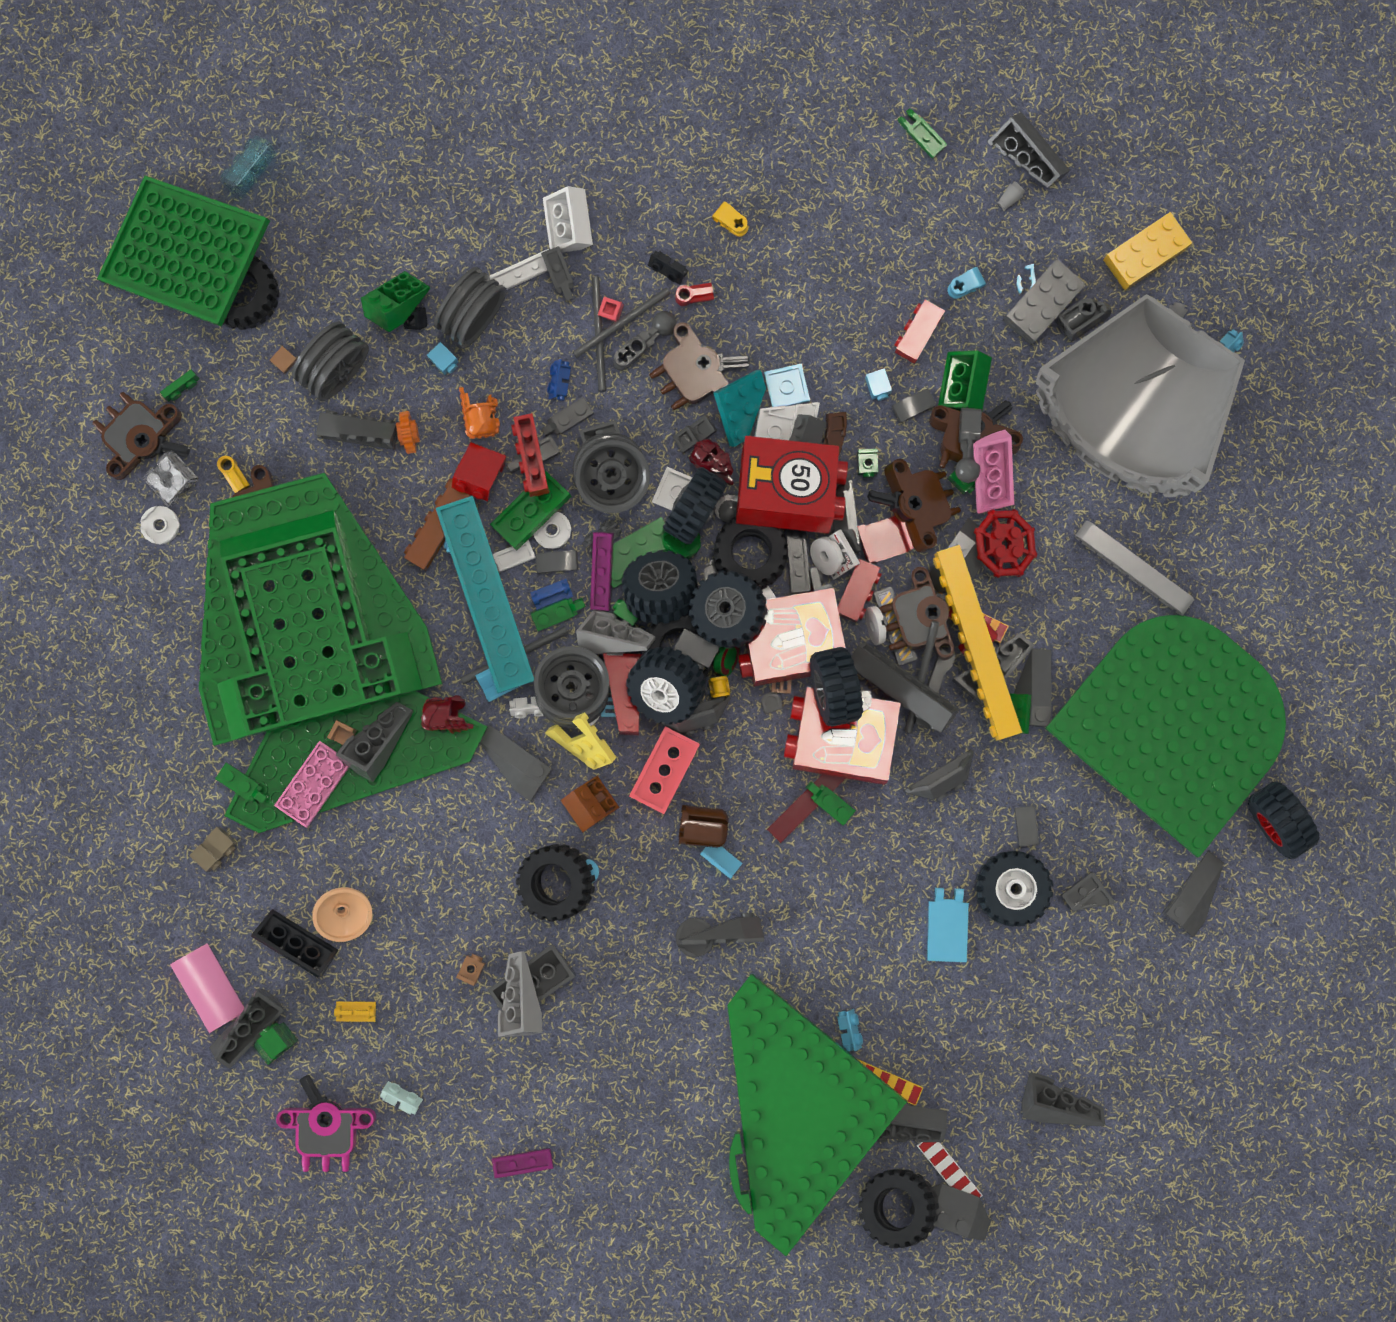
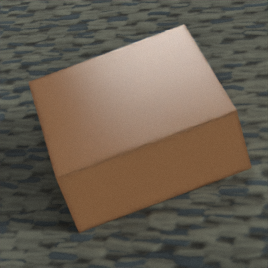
(283, 359)

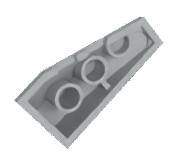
(606, 634)
(521, 1007)

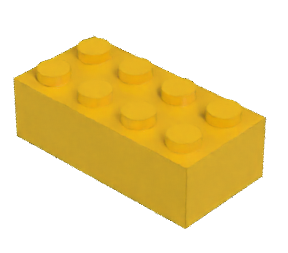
(1147, 251)

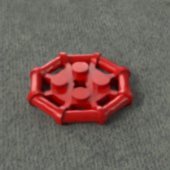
(1015, 543)

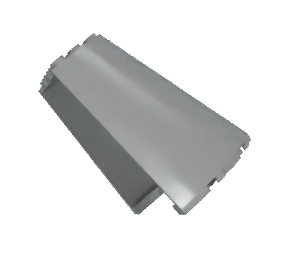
(1149, 432)

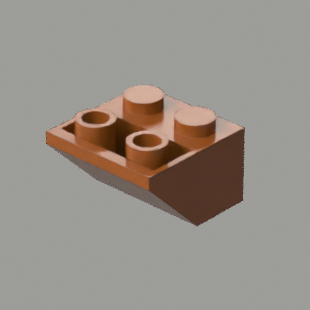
(589, 803)

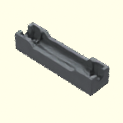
(939, 669)

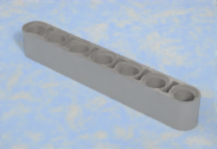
(1135, 567)

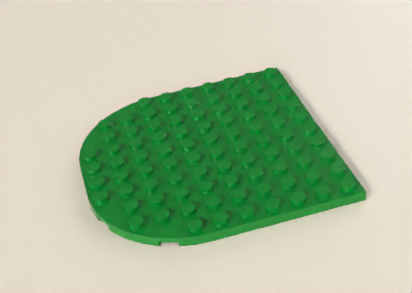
(1177, 724)

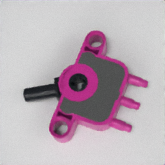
(326, 1137)

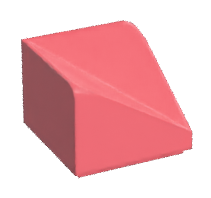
(610, 309)

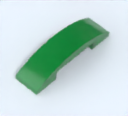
(743, 1197)

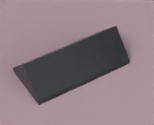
(295, 943)

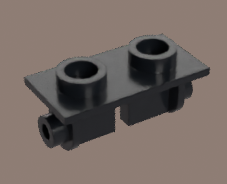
(660, 263)

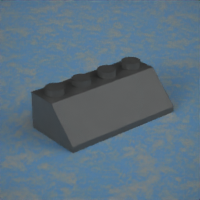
(548, 973)

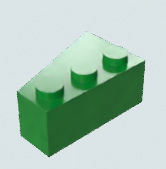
(274, 1041)

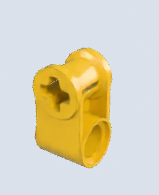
(729, 218)
(719, 686)

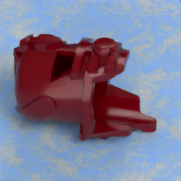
(713, 458)
(443, 714)

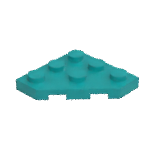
(739, 405)

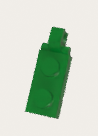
(556, 612)
(241, 784)
(831, 803)

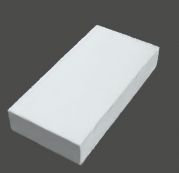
(510, 557)

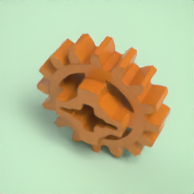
(407, 432)

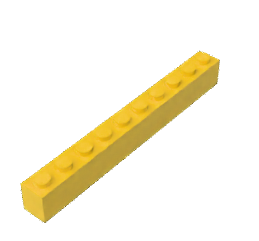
(977, 642)

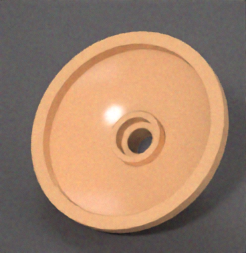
(345, 923)

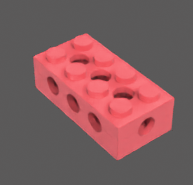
(659, 757)

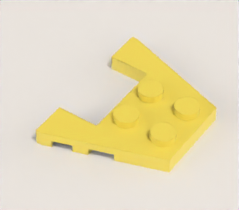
(587, 746)

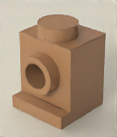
(465, 975)

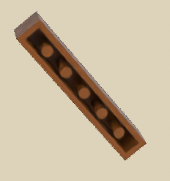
(431, 536)

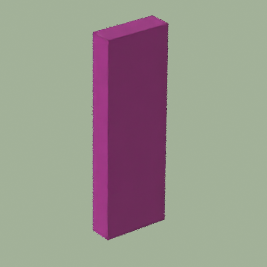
(522, 1163)

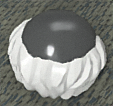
(726, 508)

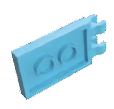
(947, 927)

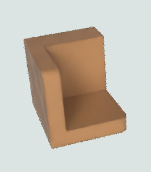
(341, 732)

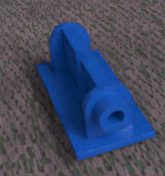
(556, 387)
(551, 594)

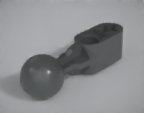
(662, 324)
(969, 432)

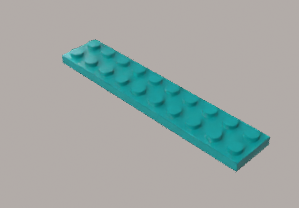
(485, 594)

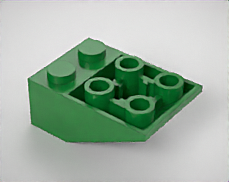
(394, 301)

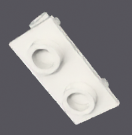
(520, 708)

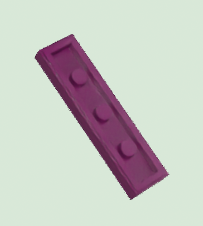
(601, 571)

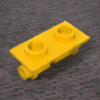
(355, 1011)

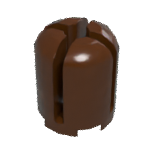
(703, 826)

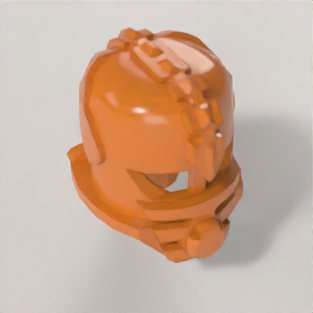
(477, 417)

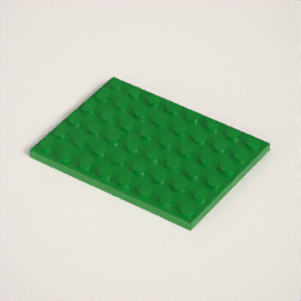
(183, 250)

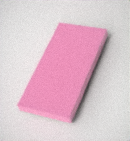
(312, 785)

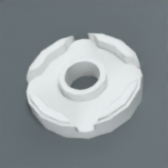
(170, 529)
(560, 538)
(823, 564)
(876, 630)

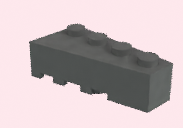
(1009, 657)

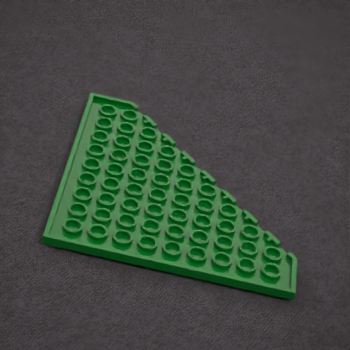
(287, 748)
(803, 1111)

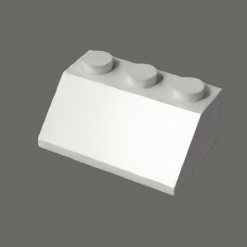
(568, 219)

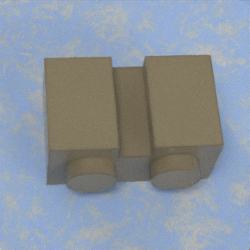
(213, 850)

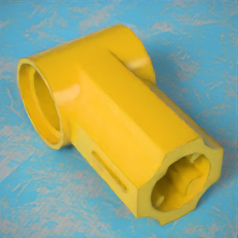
(234, 475)

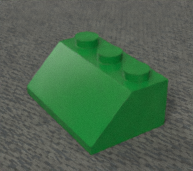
(965, 380)

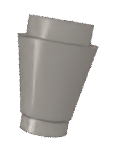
(1011, 195)

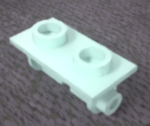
(409, 1101)

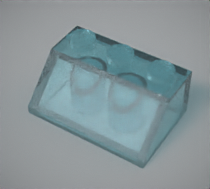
(248, 166)

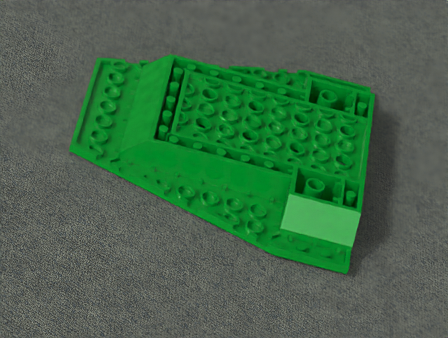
(367, 617)

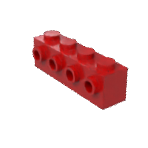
(531, 455)

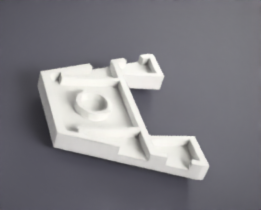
(779, 421)

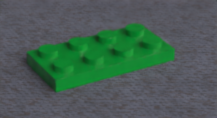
(529, 513)
(638, 543)

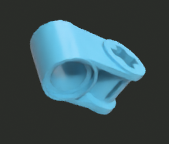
(968, 282)

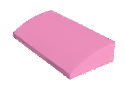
(995, 481)
(208, 988)

